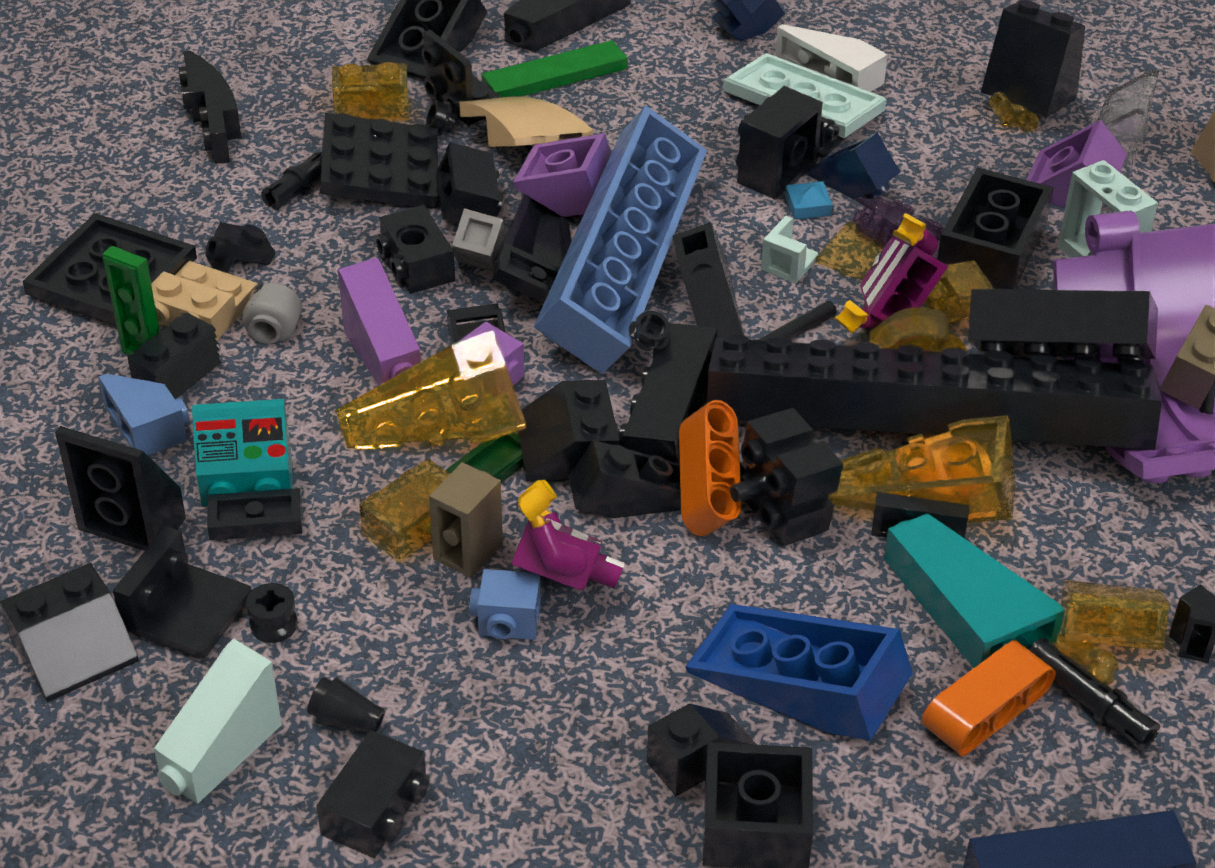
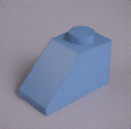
(144, 412)

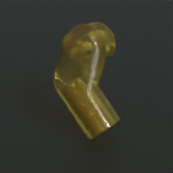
(1013, 114)
(1101, 662)

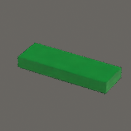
(131, 298)

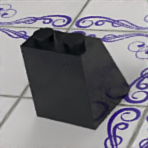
(1035, 58)

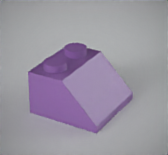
(1079, 150)
(564, 173)

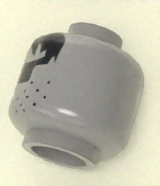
(272, 313)

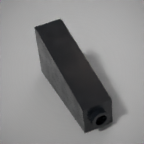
(544, 22)

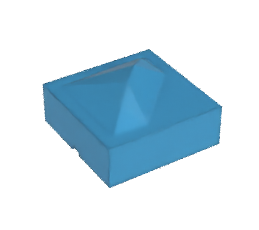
(808, 200)

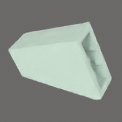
(219, 723)

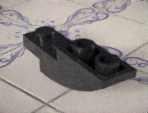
(211, 104)

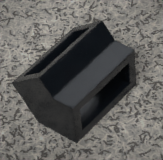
(474, 313)
(1195, 624)

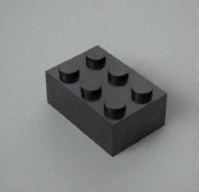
(996, 226)

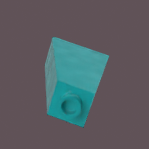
(968, 591)

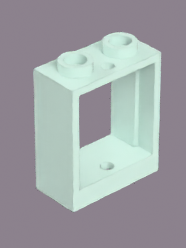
(1085, 197)

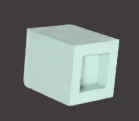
(784, 255)

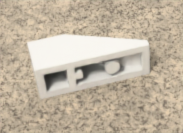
(833, 56)

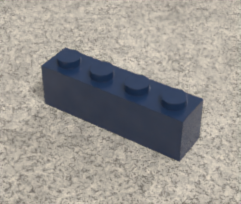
(1120, 842)

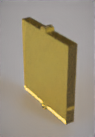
(850, 252)

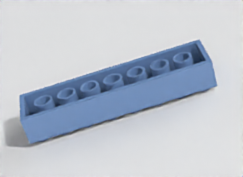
(621, 241)

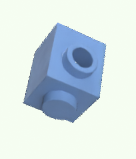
(507, 604)

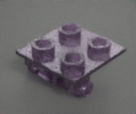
(882, 217)

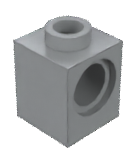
(478, 239)

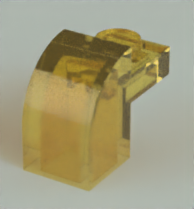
(916, 327)

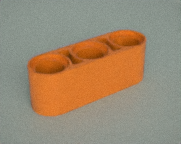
(709, 467)
(988, 697)

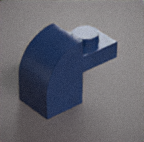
(747, 17)

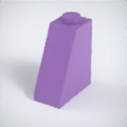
(376, 321)

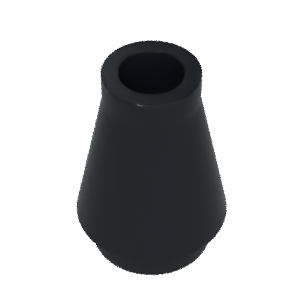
(343, 707)

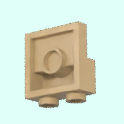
(202, 293)

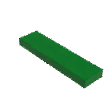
(556, 70)

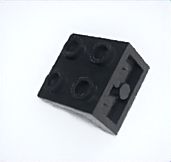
(451, 76)
(177, 601)

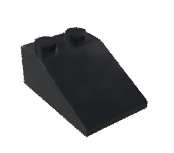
(403, 34)
(118, 490)

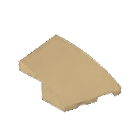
(525, 121)

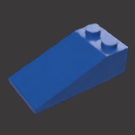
(807, 667)

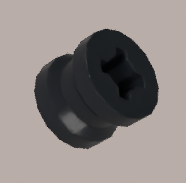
(271, 612)

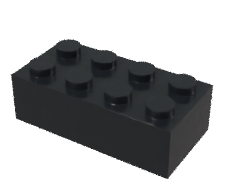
(1064, 323)

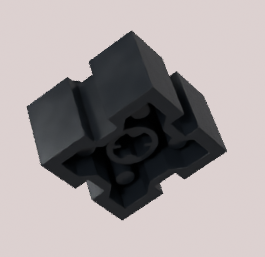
(787, 476)

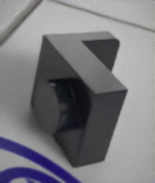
(238, 243)

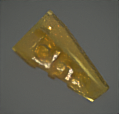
(442, 398)
(960, 466)

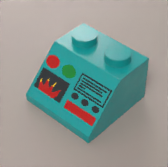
(241, 447)

